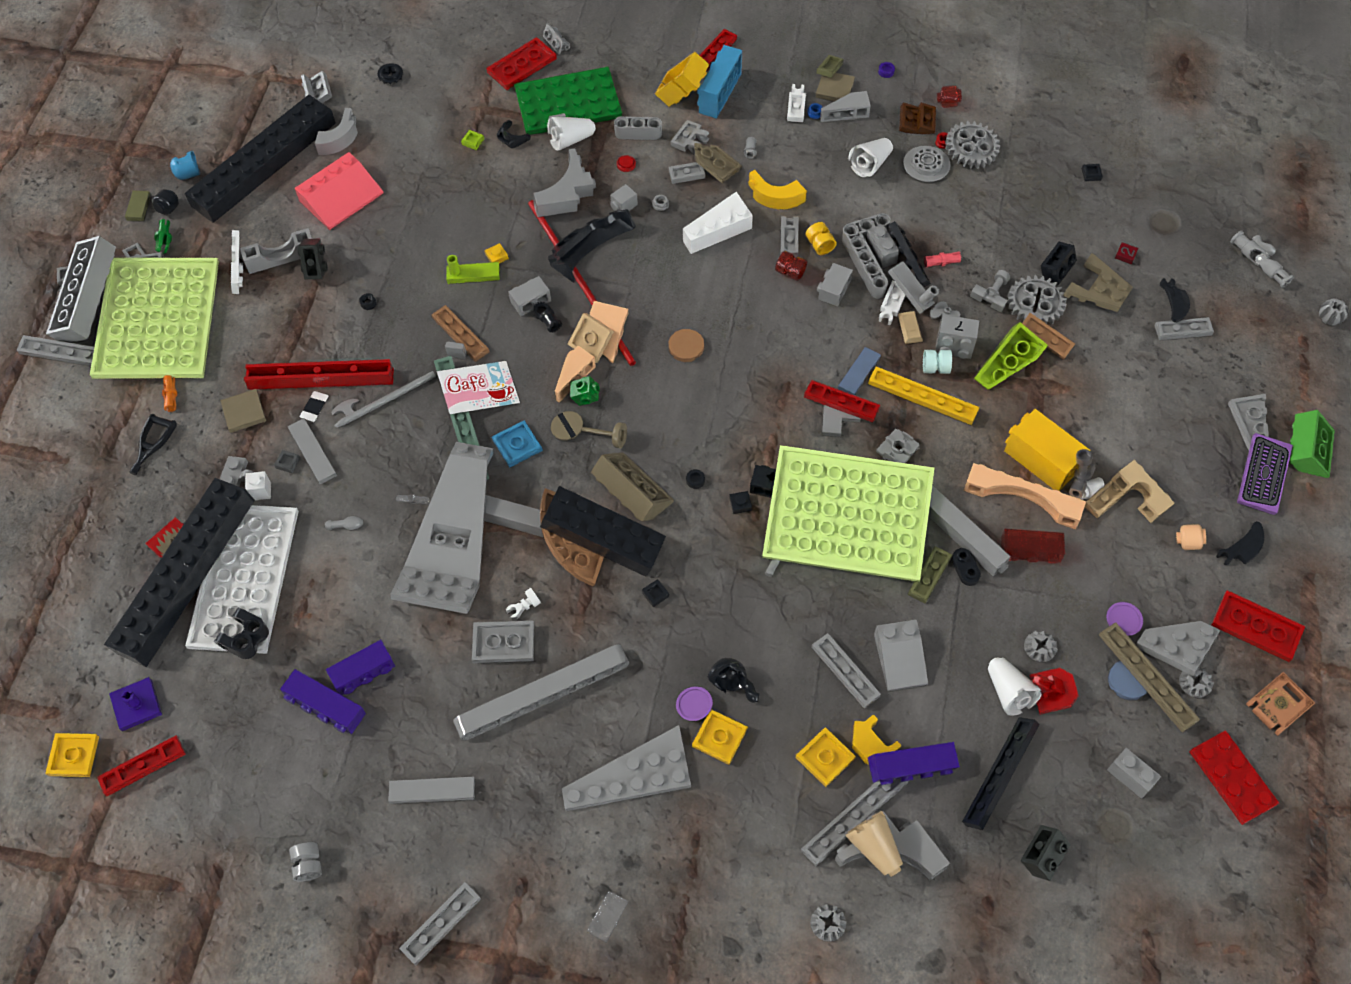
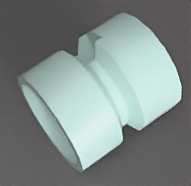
(940, 361)

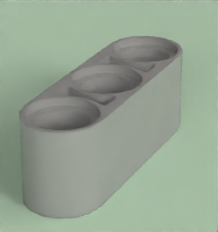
(638, 128)

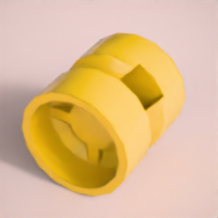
(821, 238)

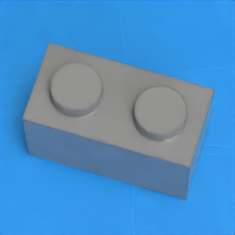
(882, 246)
(834, 284)
(528, 294)
(1133, 773)

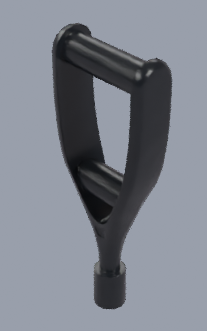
(151, 448)

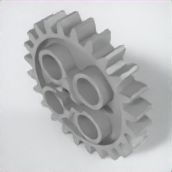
(972, 144)
(1023, 297)

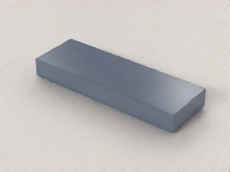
(859, 371)

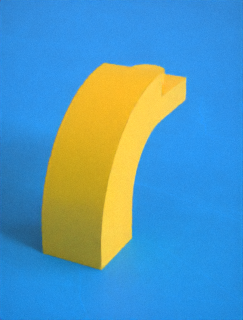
(776, 196)

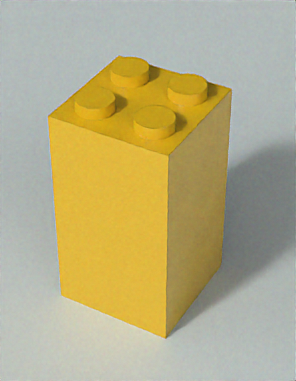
(1044, 449)

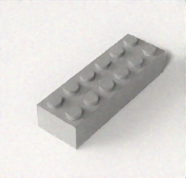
(81, 290)

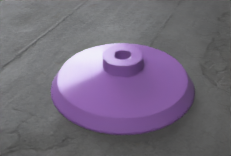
(1126, 616)
(694, 703)

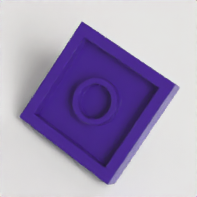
(135, 704)

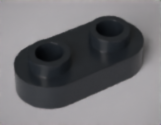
(966, 565)

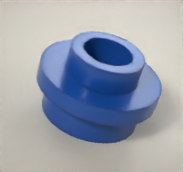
(814, 111)

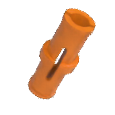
(169, 393)

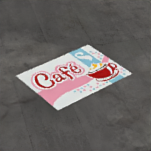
(478, 387)

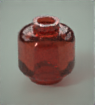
(949, 96)

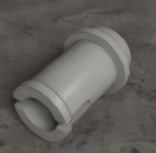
(750, 151)

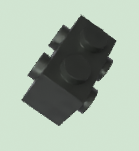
(312, 258)
(1045, 852)

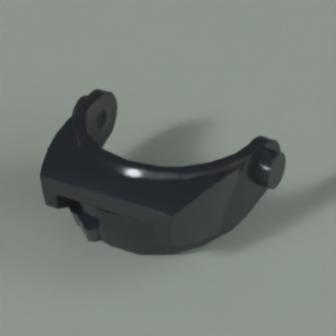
(511, 140)

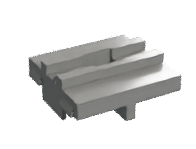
(904, 440)

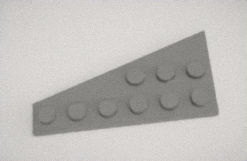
(645, 771)

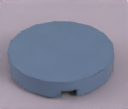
(1124, 683)

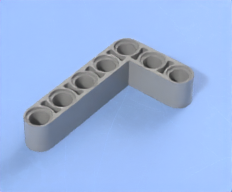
(854, 241)

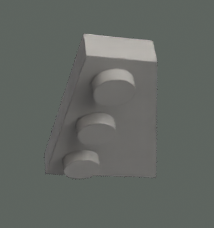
(1250, 416)

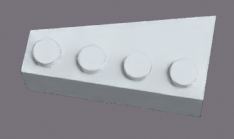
(718, 224)

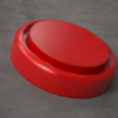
(626, 163)

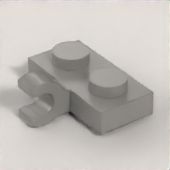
(235, 470)

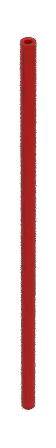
(631, 361)

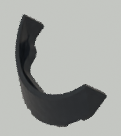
(583, 240)

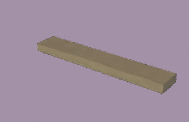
(1149, 677)

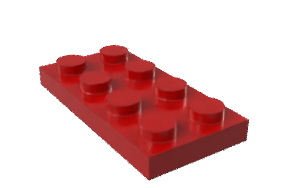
(521, 63)
(1258, 626)
(1234, 777)

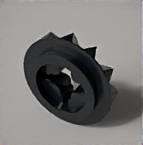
(384, 71)

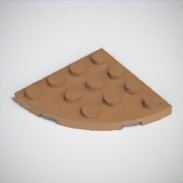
(574, 558)

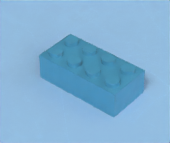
(719, 81)

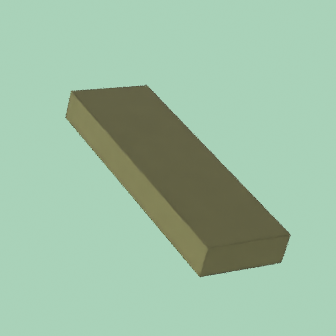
(930, 574)

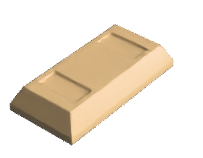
(910, 327)

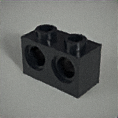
(1059, 262)

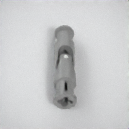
(1270, 267)

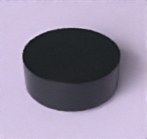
(695, 479)

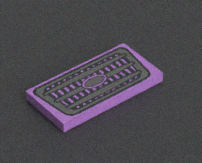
(1264, 474)

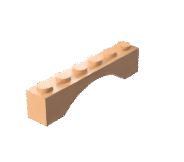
(1062, 507)

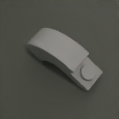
(338, 138)

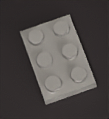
(503, 641)

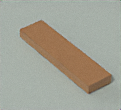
(460, 333)

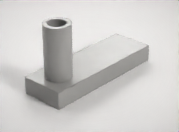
(912, 288)

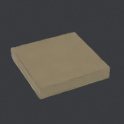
(834, 87)
(243, 410)

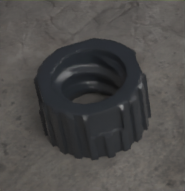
(370, 305)

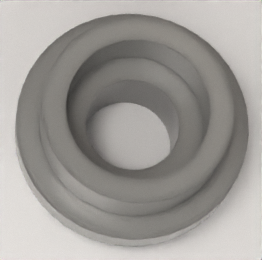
(660, 203)

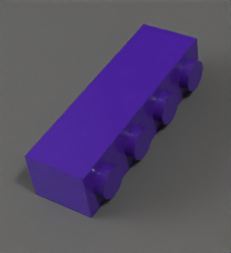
(323, 702)
(913, 762)

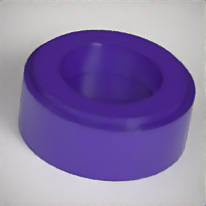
(886, 69)

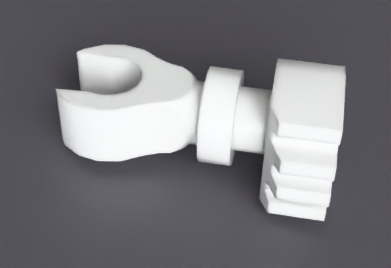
(520, 607)

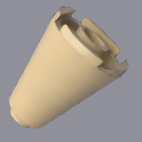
(877, 844)

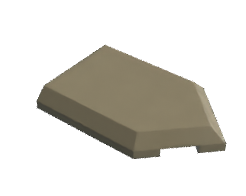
(716, 161)

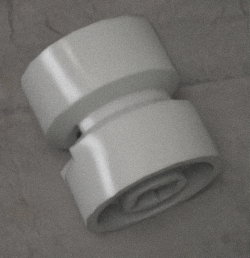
(305, 861)

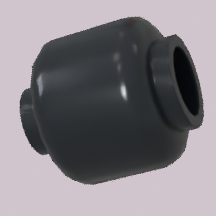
(165, 201)

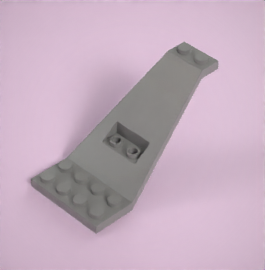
(447, 551)

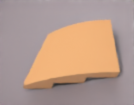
(614, 318)

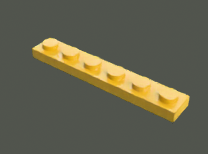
(923, 395)

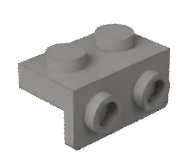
(317, 86)

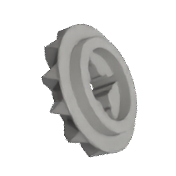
(1042, 654)
(1201, 689)
(818, 926)

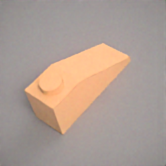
(576, 366)

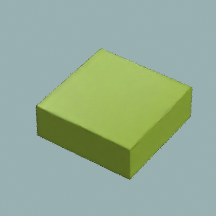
(472, 140)

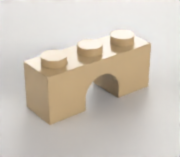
(1155, 499)

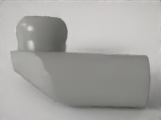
(1270, 249)

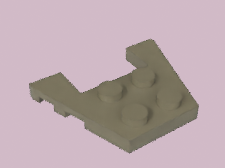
(1107, 291)

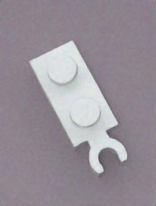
(796, 104)
(892, 302)

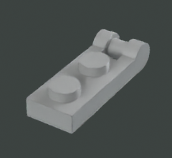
(789, 235)

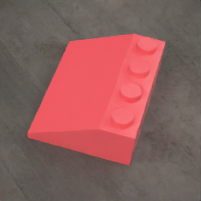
(338, 191)

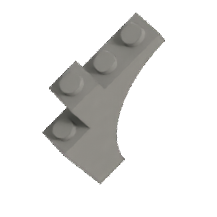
(567, 191)
(913, 846)

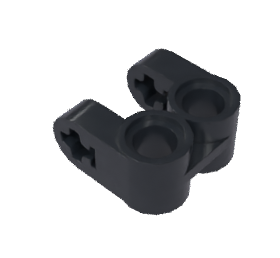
(247, 636)

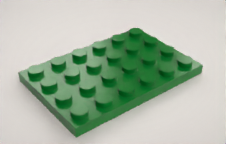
(577, 94)

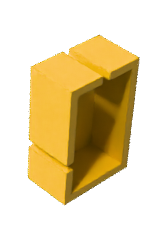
(682, 79)

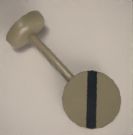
(570, 424)

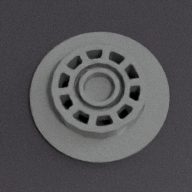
(926, 163)

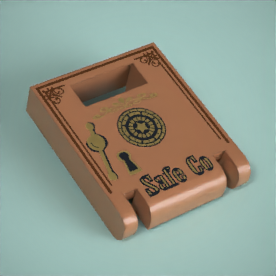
(1278, 706)

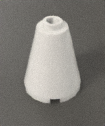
(569, 130)
(869, 156)
(1012, 687)

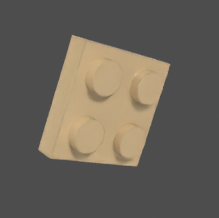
(591, 336)

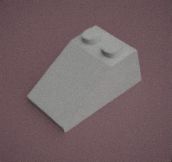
(901, 655)

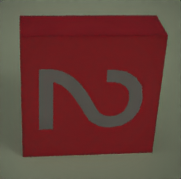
(1126, 253)

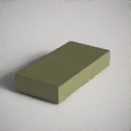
(830, 66)
(137, 206)

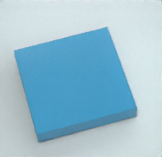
(516, 443)

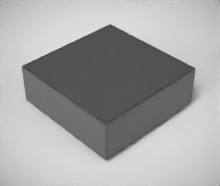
(287, 461)

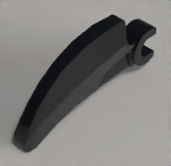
(1178, 300)
(1247, 547)

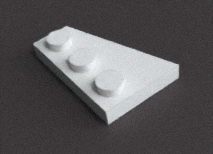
(236, 266)

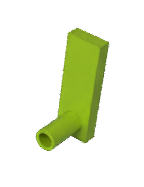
(471, 272)

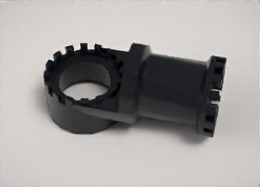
(547, 317)

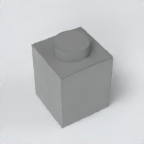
(623, 199)

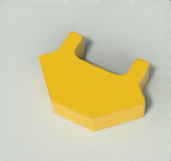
(866, 742)

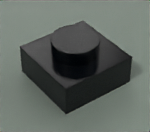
(740, 502)

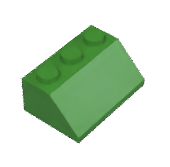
(1312, 444)

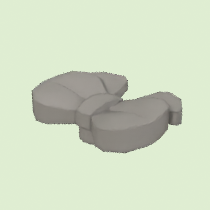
(942, 309)

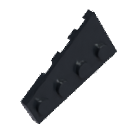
(898, 233)

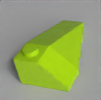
(1011, 355)

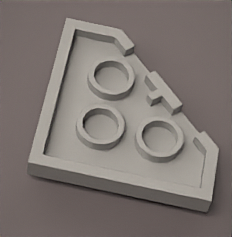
(1180, 644)

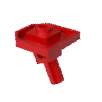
(1056, 688)

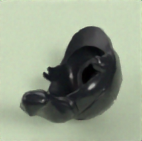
(731, 676)

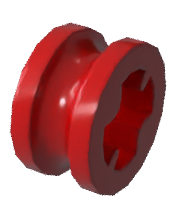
(941, 136)

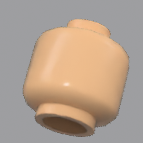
(1191, 537)

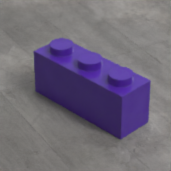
(360, 668)

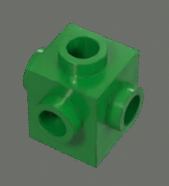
(584, 391)

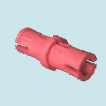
(942, 259)

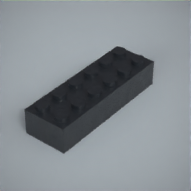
(603, 531)

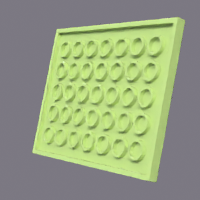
(155, 318)
(849, 513)

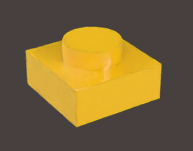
(496, 254)

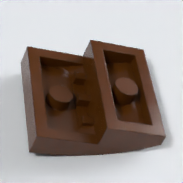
(917, 119)

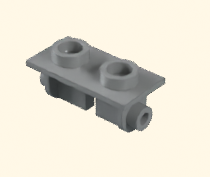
(555, 39)

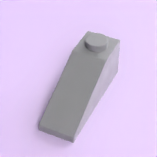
(851, 106)

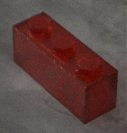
(1033, 545)

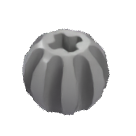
(1333, 312)

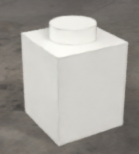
(258, 485)

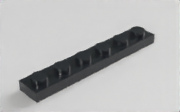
(1000, 773)

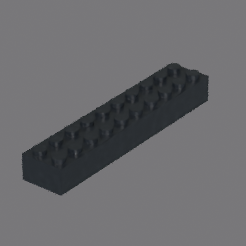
(260, 158)
(179, 572)

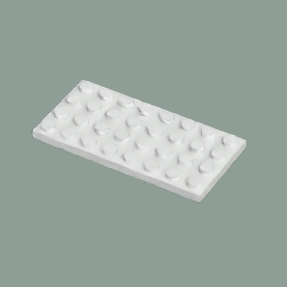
(246, 577)

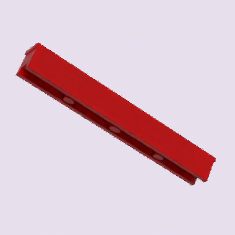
(319, 374)

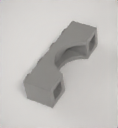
(261, 258)

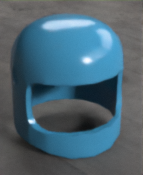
(185, 167)

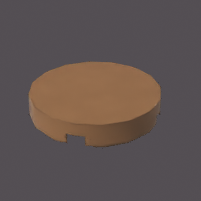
(686, 345)

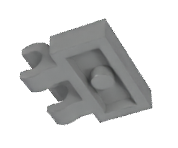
(686, 135)

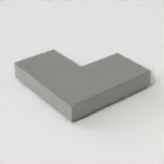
(833, 421)

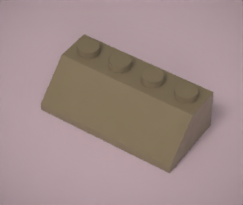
(631, 486)

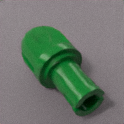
(162, 236)

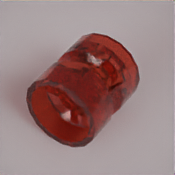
(789, 264)

